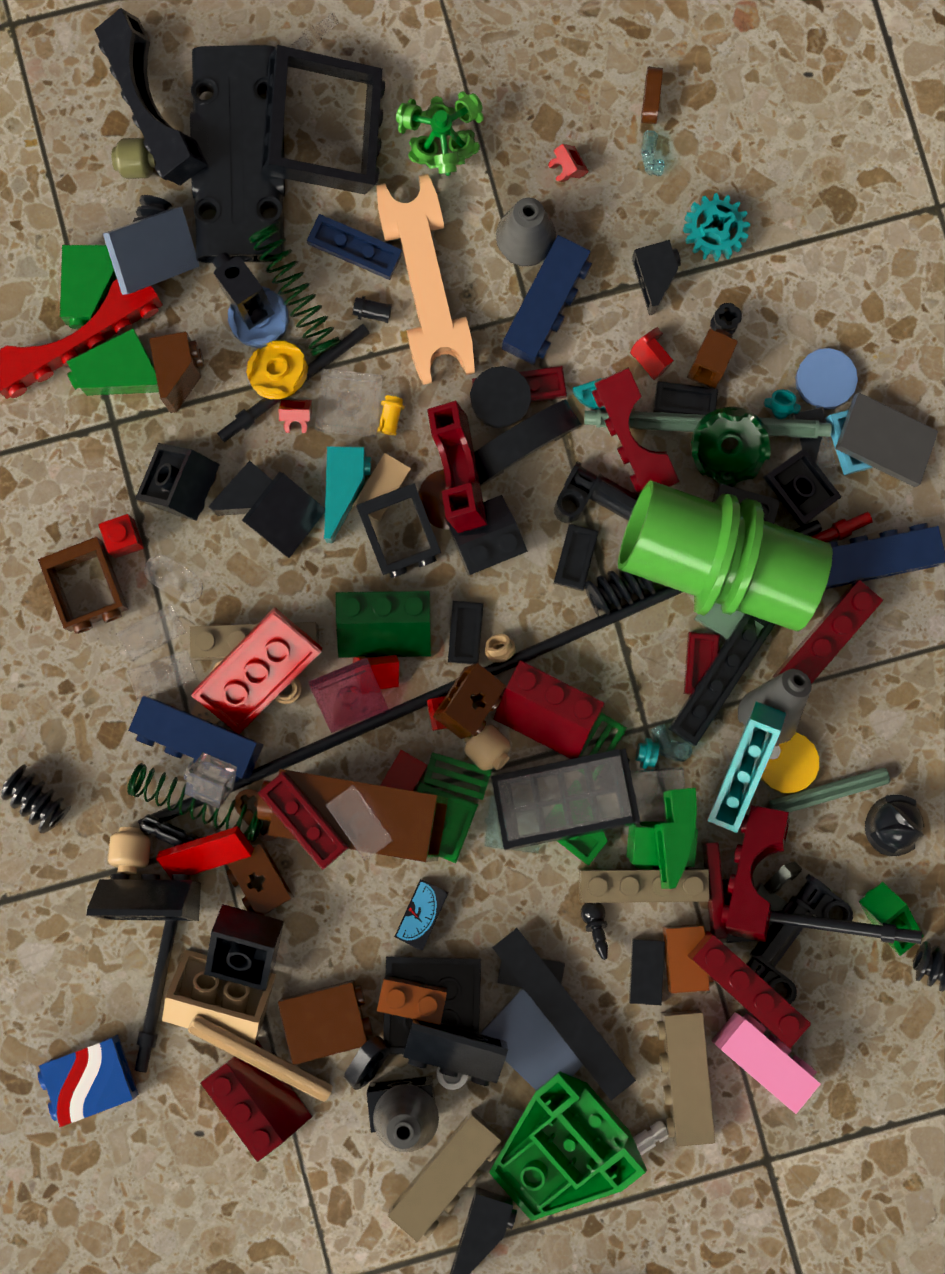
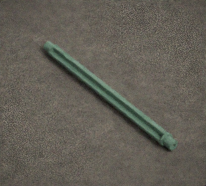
(688, 423)

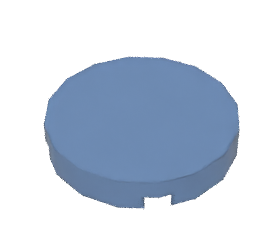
(269, 330)
(826, 378)

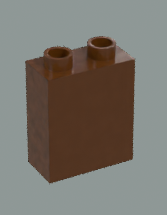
(409, 817)

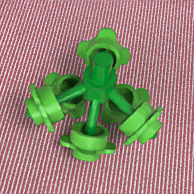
(440, 118)

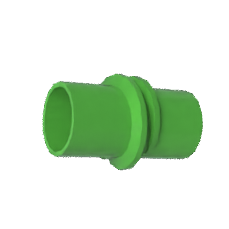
(725, 555)

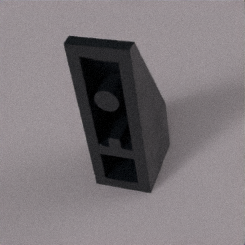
(484, 1228)

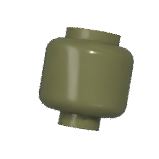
(132, 159)

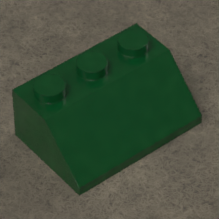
(383, 624)

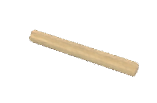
(260, 1058)

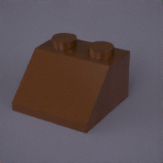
(176, 367)

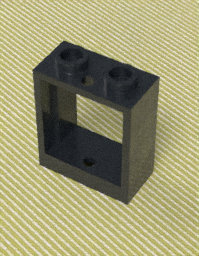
(424, 557)

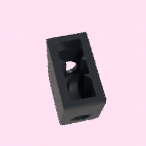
(242, 289)

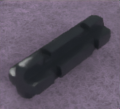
(165, 831)

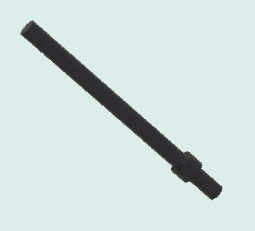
(245, 419)
(887, 932)
(147, 1037)

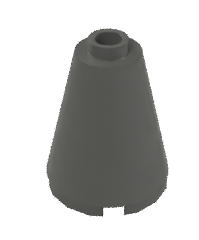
(525, 233)
(785, 693)
(406, 1107)

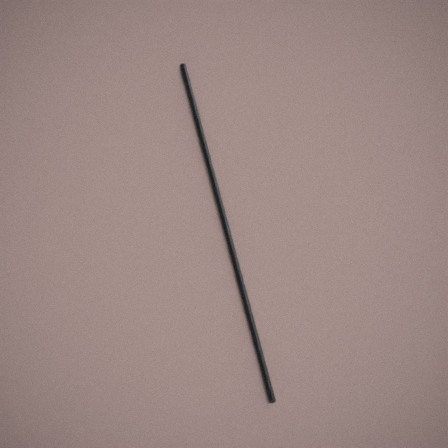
(420, 701)

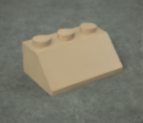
(217, 1000)

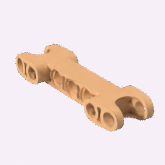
(437, 331)

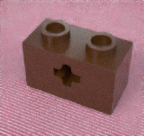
(712, 358)
(456, 709)
(275, 889)

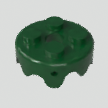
(731, 465)

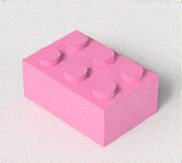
(767, 1060)

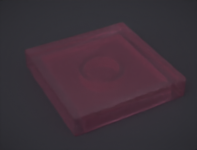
(348, 695)

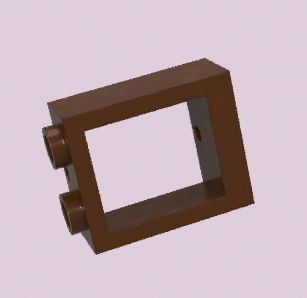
(72, 556)

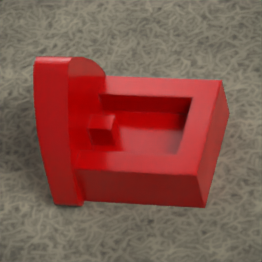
(651, 354)
(385, 670)

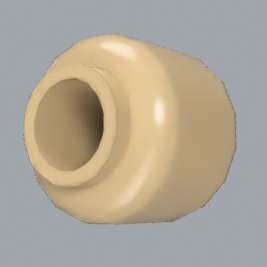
(488, 748)
(129, 850)

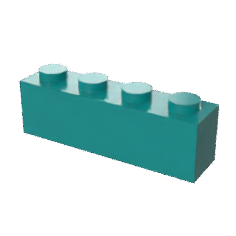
(746, 766)

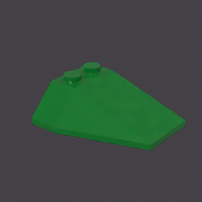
(566, 1150)

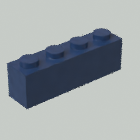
(546, 300)
(886, 555)
(192, 736)

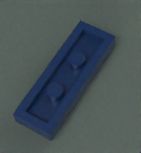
(354, 247)

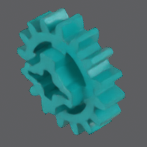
(722, 215)

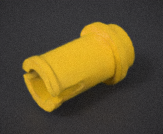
(390, 415)

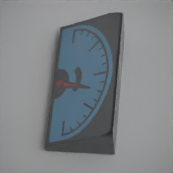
(421, 914)

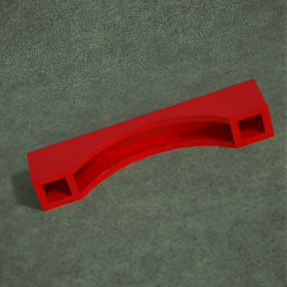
(33, 364)

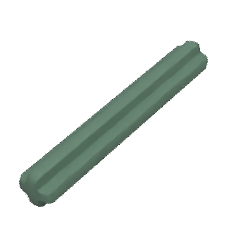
(831, 791)

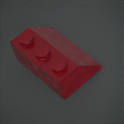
(548, 710)
(256, 1105)

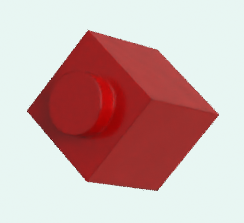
(121, 536)

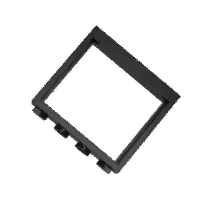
(276, 166)

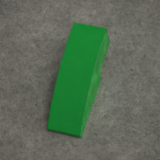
(676, 836)

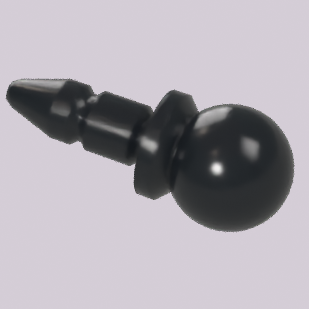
(593, 915)

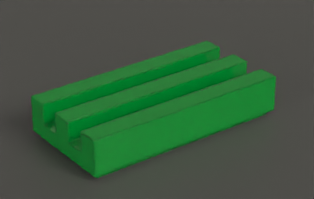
(610, 724)
(432, 768)

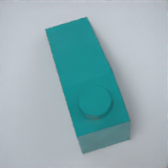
(344, 482)

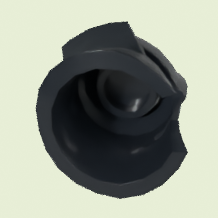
(894, 825)

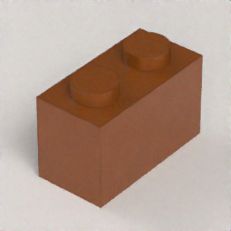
(681, 971)
(412, 1000)

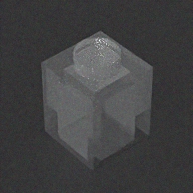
(210, 780)

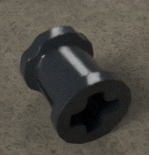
(732, 314)

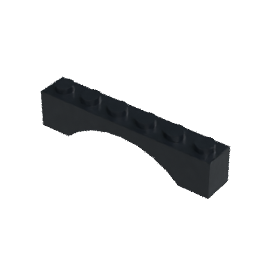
(127, 50)

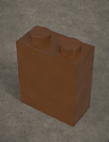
(324, 1021)

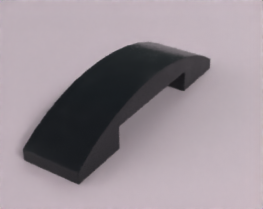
(524, 439)

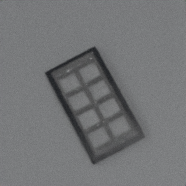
(565, 799)

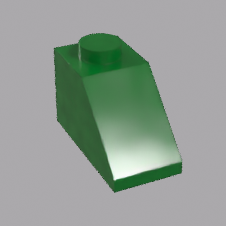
(885, 906)

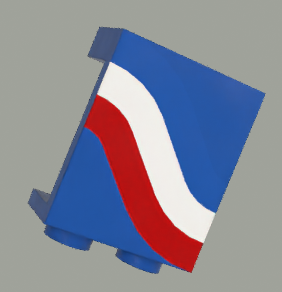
(87, 1081)

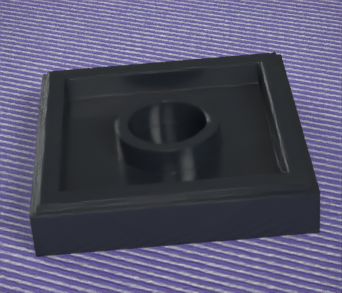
(284, 514)

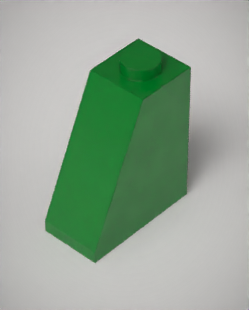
(84, 282)
(114, 368)

